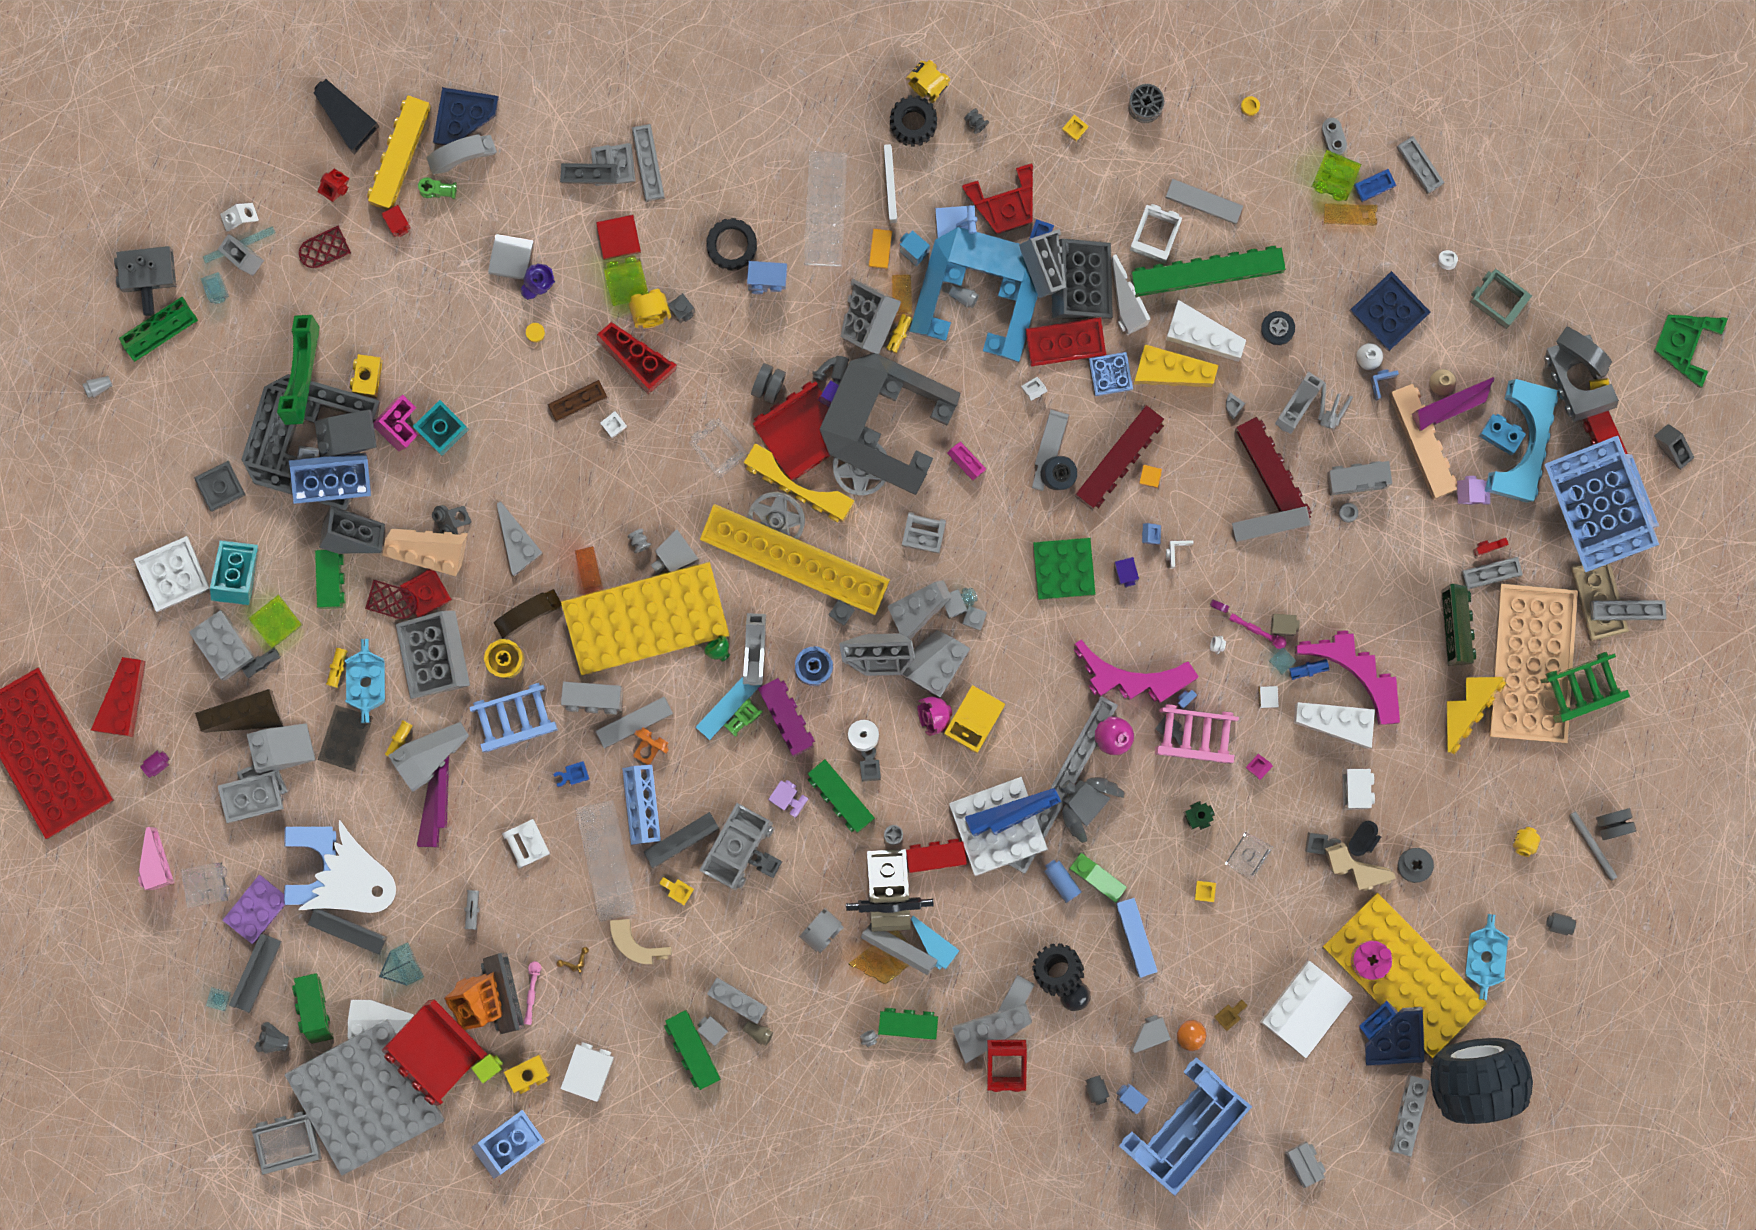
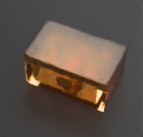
(588, 568)

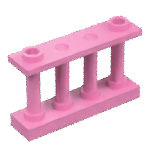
(1185, 749)

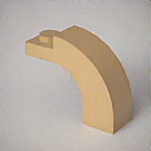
(625, 942)

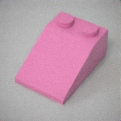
(154, 865)

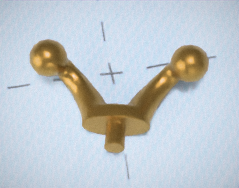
(560, 963)

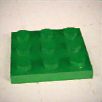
(1064, 568)

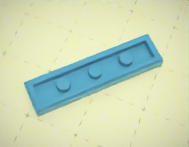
(726, 708)

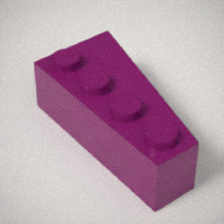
(784, 714)

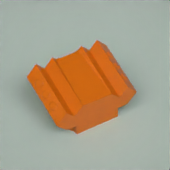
(475, 1001)

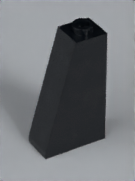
(348, 118)

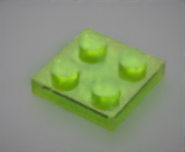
(275, 621)

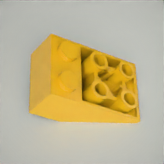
(974, 719)

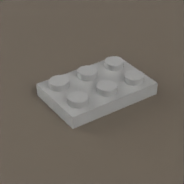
(250, 797)

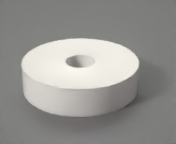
(869, 741)

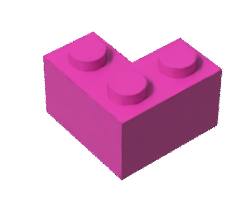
(392, 423)

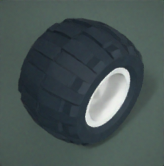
(1481, 1080)

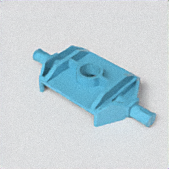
(362, 666)
(1495, 943)

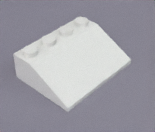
(1306, 1008)

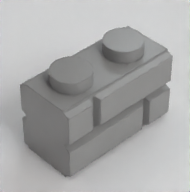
(1305, 1164)

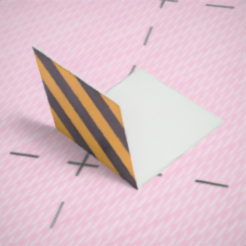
(1268, 696)

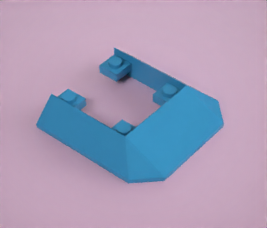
(985, 254)

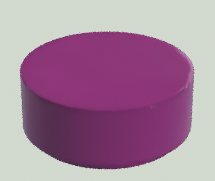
(1219, 606)

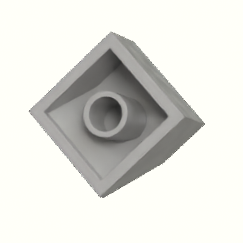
(1150, 1034)

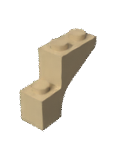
(1363, 874)

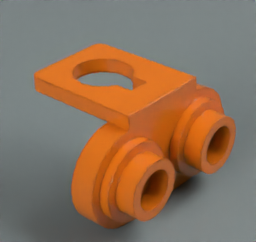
(659, 744)

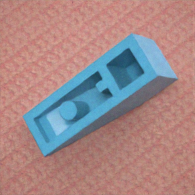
(935, 944)

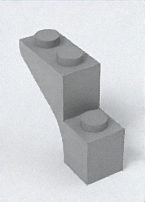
(754, 649)

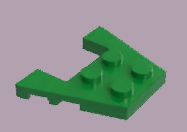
(1679, 340)

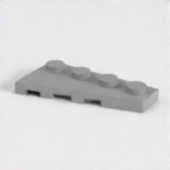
(973, 1035)

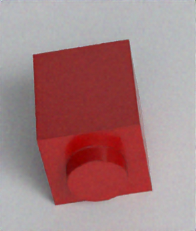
(396, 221)

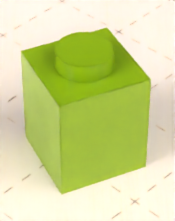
(488, 1067)

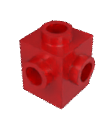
(333, 185)

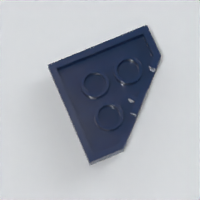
(462, 114)
(1398, 1040)

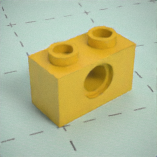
(370, 386)
(536, 1066)

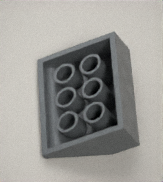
(1087, 281)
(511, 1012)

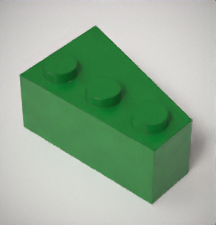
(312, 1008)

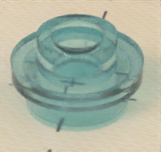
(969, 596)

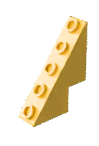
(1463, 714)

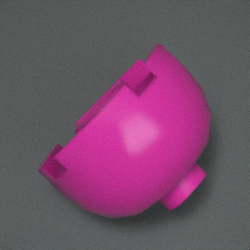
(934, 715)
(1114, 736)

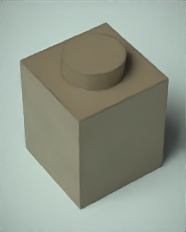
(1284, 624)

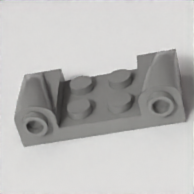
(736, 846)

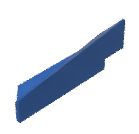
(1011, 813)

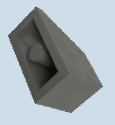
(1674, 446)

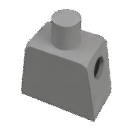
(674, 554)

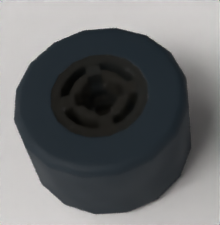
(1053, 469)

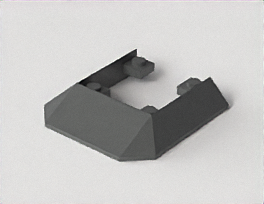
(845, 420)
(270, 439)

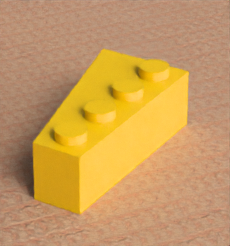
(1173, 369)

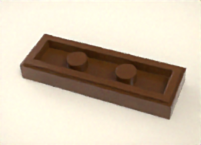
(577, 401)

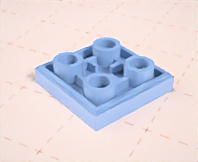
(1110, 374)

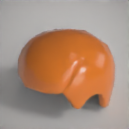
(1191, 1035)

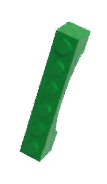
(294, 401)

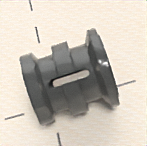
(976, 121)

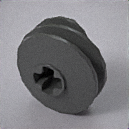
(1413, 855)

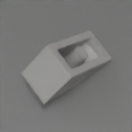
(240, 255)

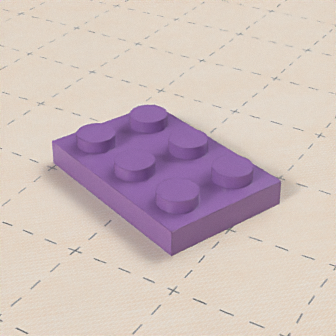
(255, 909)

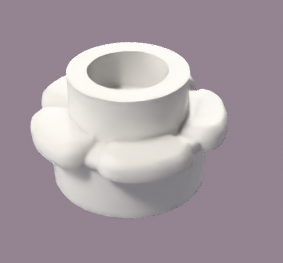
(1217, 644)

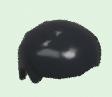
(1076, 1000)

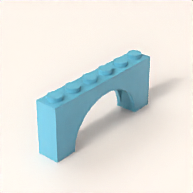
(1537, 406)

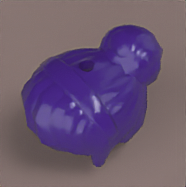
(544, 281)

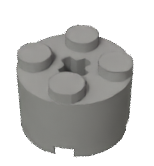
(820, 930)

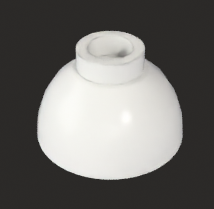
(1369, 356)

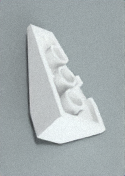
(367, 1013)

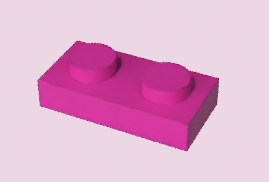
(966, 461)

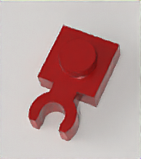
(1486, 547)

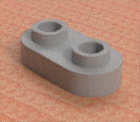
(1333, 136)

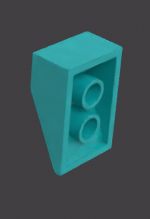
(234, 573)

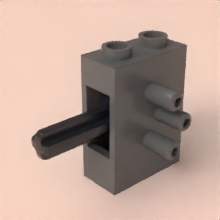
(145, 271)

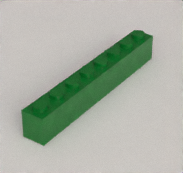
(1208, 272)

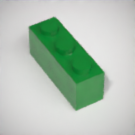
(329, 579)
(908, 1024)

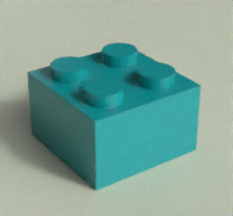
(441, 428)

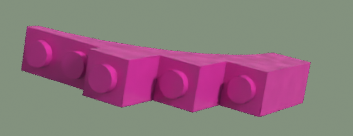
(1342, 651)
(1161, 684)

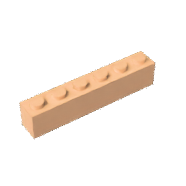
(1423, 443)

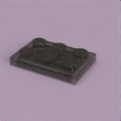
(344, 738)

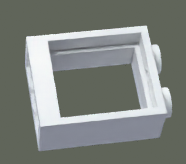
(1149, 251)

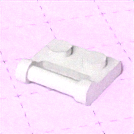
(532, 841)

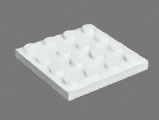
(1011, 845)

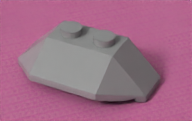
(878, 653)

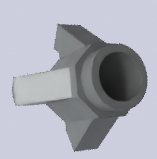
(271, 1039)

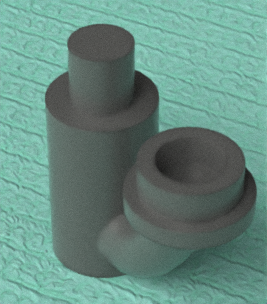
(840, 365)

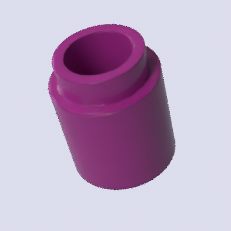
(155, 763)

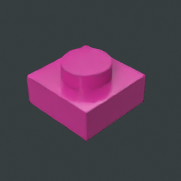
(1259, 766)

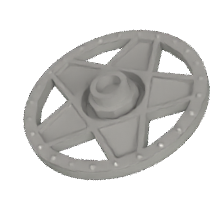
(859, 477)
(777, 515)

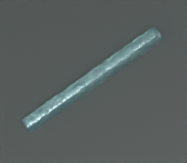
(246, 241)

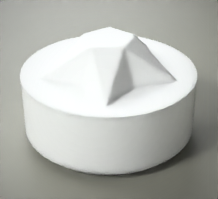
(1447, 260)

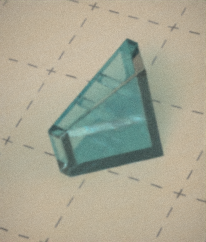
(401, 966)

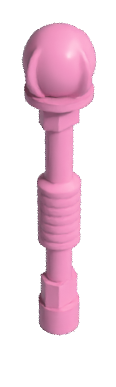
(534, 968)

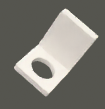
(235, 216)
(1170, 553)

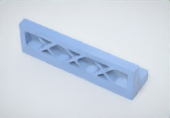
(637, 804)
(1136, 937)

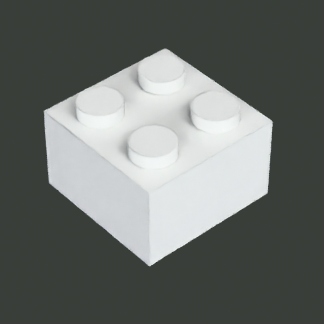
(1357, 789)

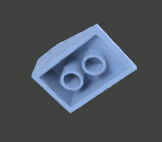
(508, 1144)

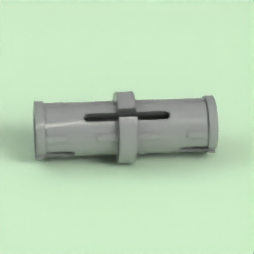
(471, 896)

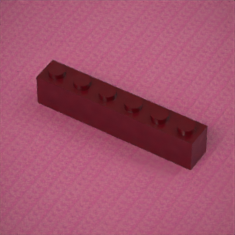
(1119, 457)
(1270, 466)

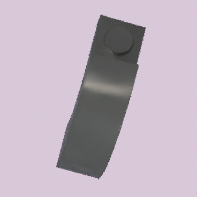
(1585, 351)

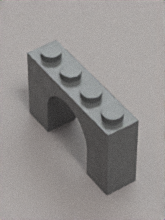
(1579, 403)

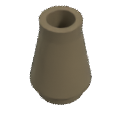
(759, 1033)

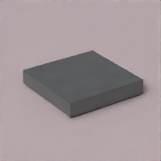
(219, 486)

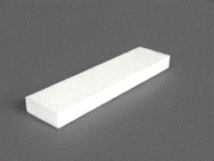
(890, 183)

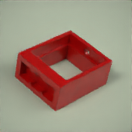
(1006, 1048)

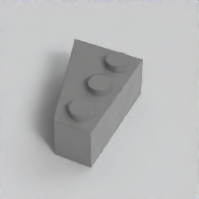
(1044, 263)
(917, 608)

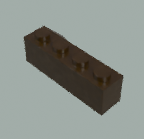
(245, 713)

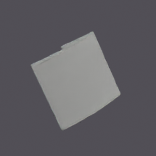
(619, 155)
(510, 257)

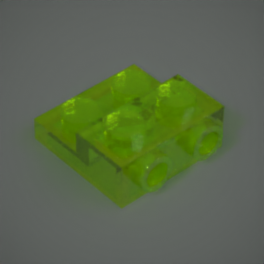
(1336, 176)
(625, 280)

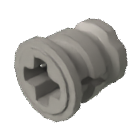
(639, 541)

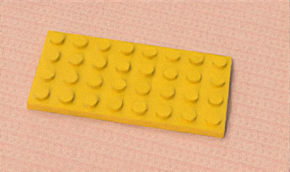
(645, 618)
(1416, 976)

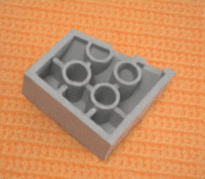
(868, 317)
(936, 663)

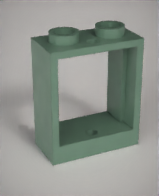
(1510, 285)

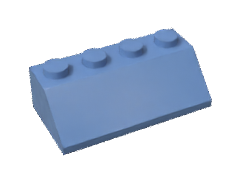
(329, 478)

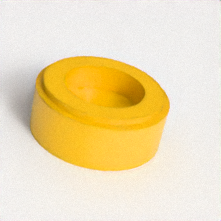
(1250, 106)
(535, 332)

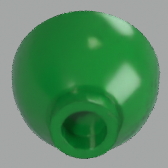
(718, 649)

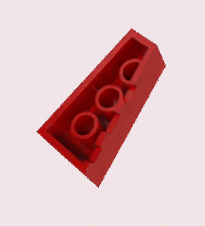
(636, 358)
(121, 701)

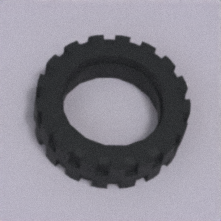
(728, 224)

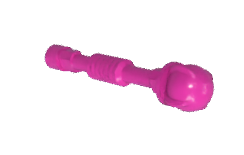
(1279, 642)

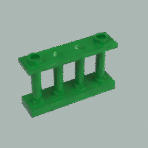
(1582, 706)

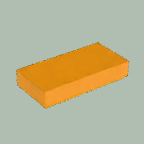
(880, 248)

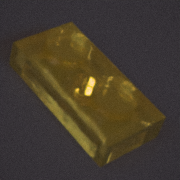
(902, 291)

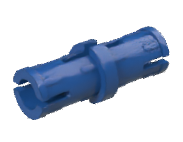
(1309, 669)

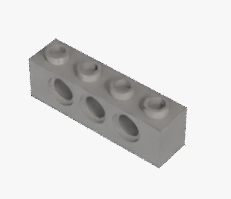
(1409, 1115)

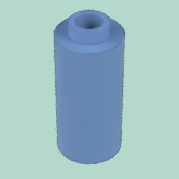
(1062, 880)

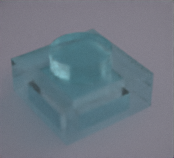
(1282, 661)
(218, 999)

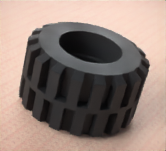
(913, 105)
(1052, 956)

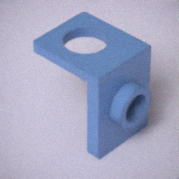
(1382, 375)

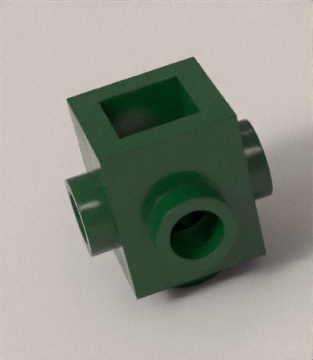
(1192, 815)

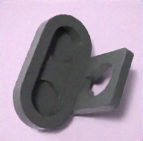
(446, 520)

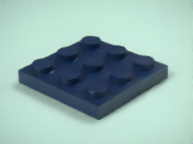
(1390, 311)

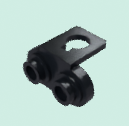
(1364, 839)

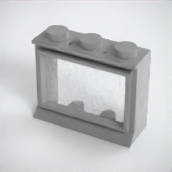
(286, 1143)

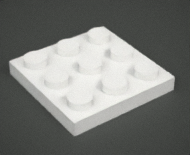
(172, 574)

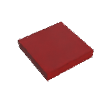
(618, 237)
(428, 592)

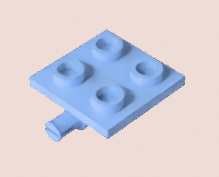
(953, 217)

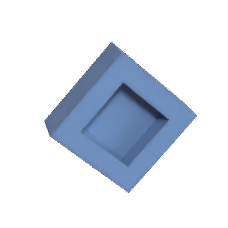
(1151, 534)
(1185, 698)

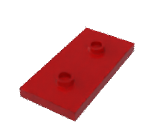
(1065, 341)

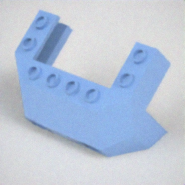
(1191, 1132)

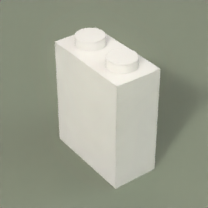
(587, 1071)

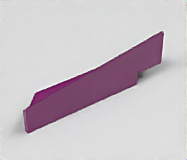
(1452, 405)
(435, 808)

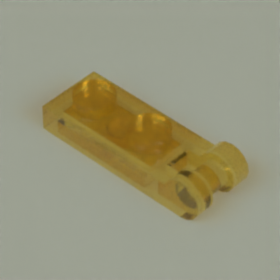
(1350, 214)

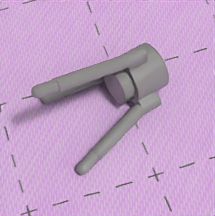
(1330, 418)

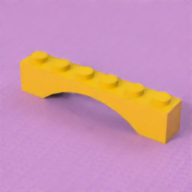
(833, 503)

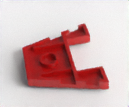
(1006, 209)

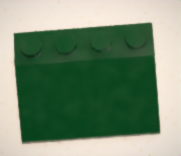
(1457, 625)

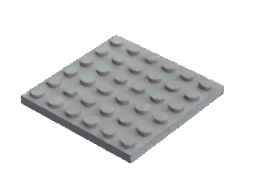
(361, 1099)

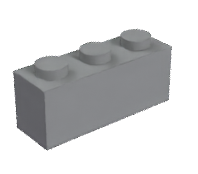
(737, 1000)

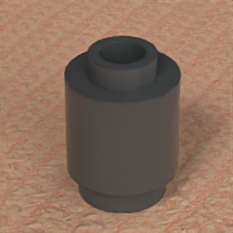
(1561, 924)
(1097, 1090)

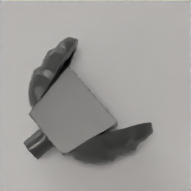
(1085, 802)

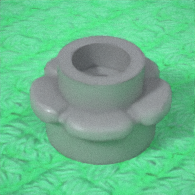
(869, 1038)

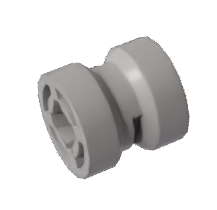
(893, 834)

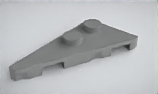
(519, 545)

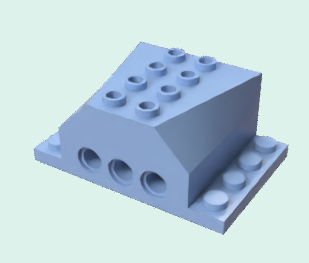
(1604, 503)

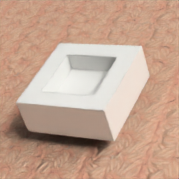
(1034, 388)
(613, 424)

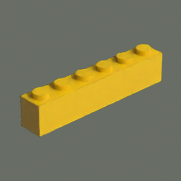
(399, 153)

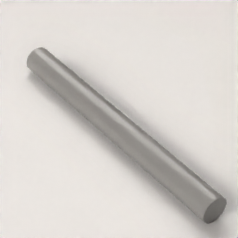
(1593, 846)

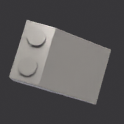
(280, 748)

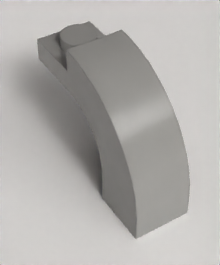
(459, 151)
(1299, 403)

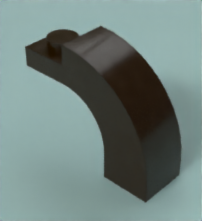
(526, 612)

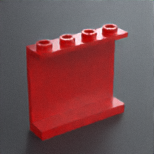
(794, 432)
(432, 1051)

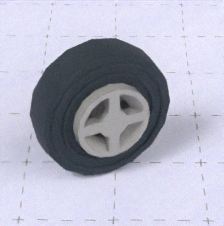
(1284, 328)

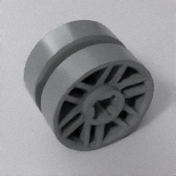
(1137, 106)
(767, 382)
(1616, 824)

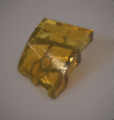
(880, 964)

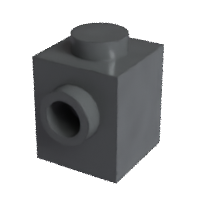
(682, 308)

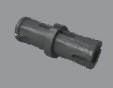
(261, 662)

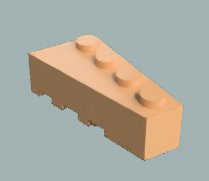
(427, 549)

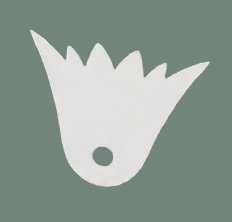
(352, 880)

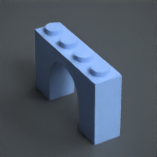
(320, 840)

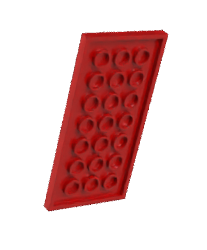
(47, 756)

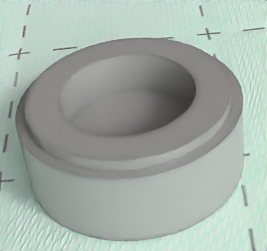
(1348, 512)

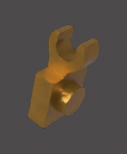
(1228, 1016)

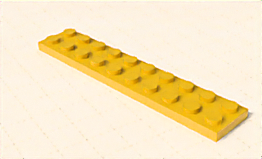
(794, 559)

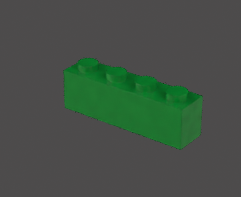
(841, 796)
(692, 1049)

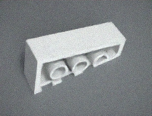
(1202, 333)
(1345, 723)

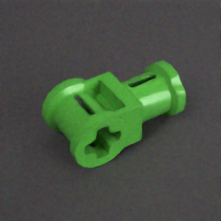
(437, 188)
(744, 716)

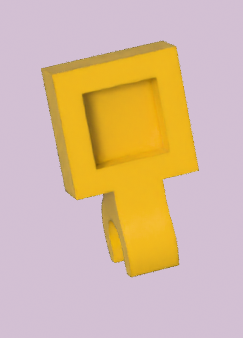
(679, 890)

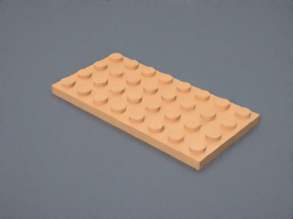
(1531, 641)

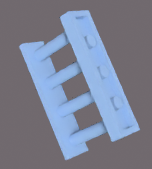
(509, 737)

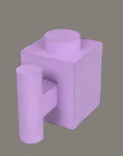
(1472, 491)
(784, 796)

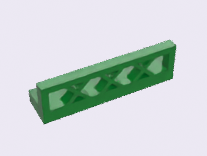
(158, 330)

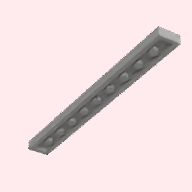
(1071, 770)

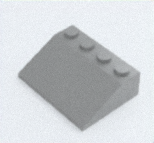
(432, 654)

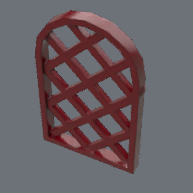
(325, 262)
(368, 607)

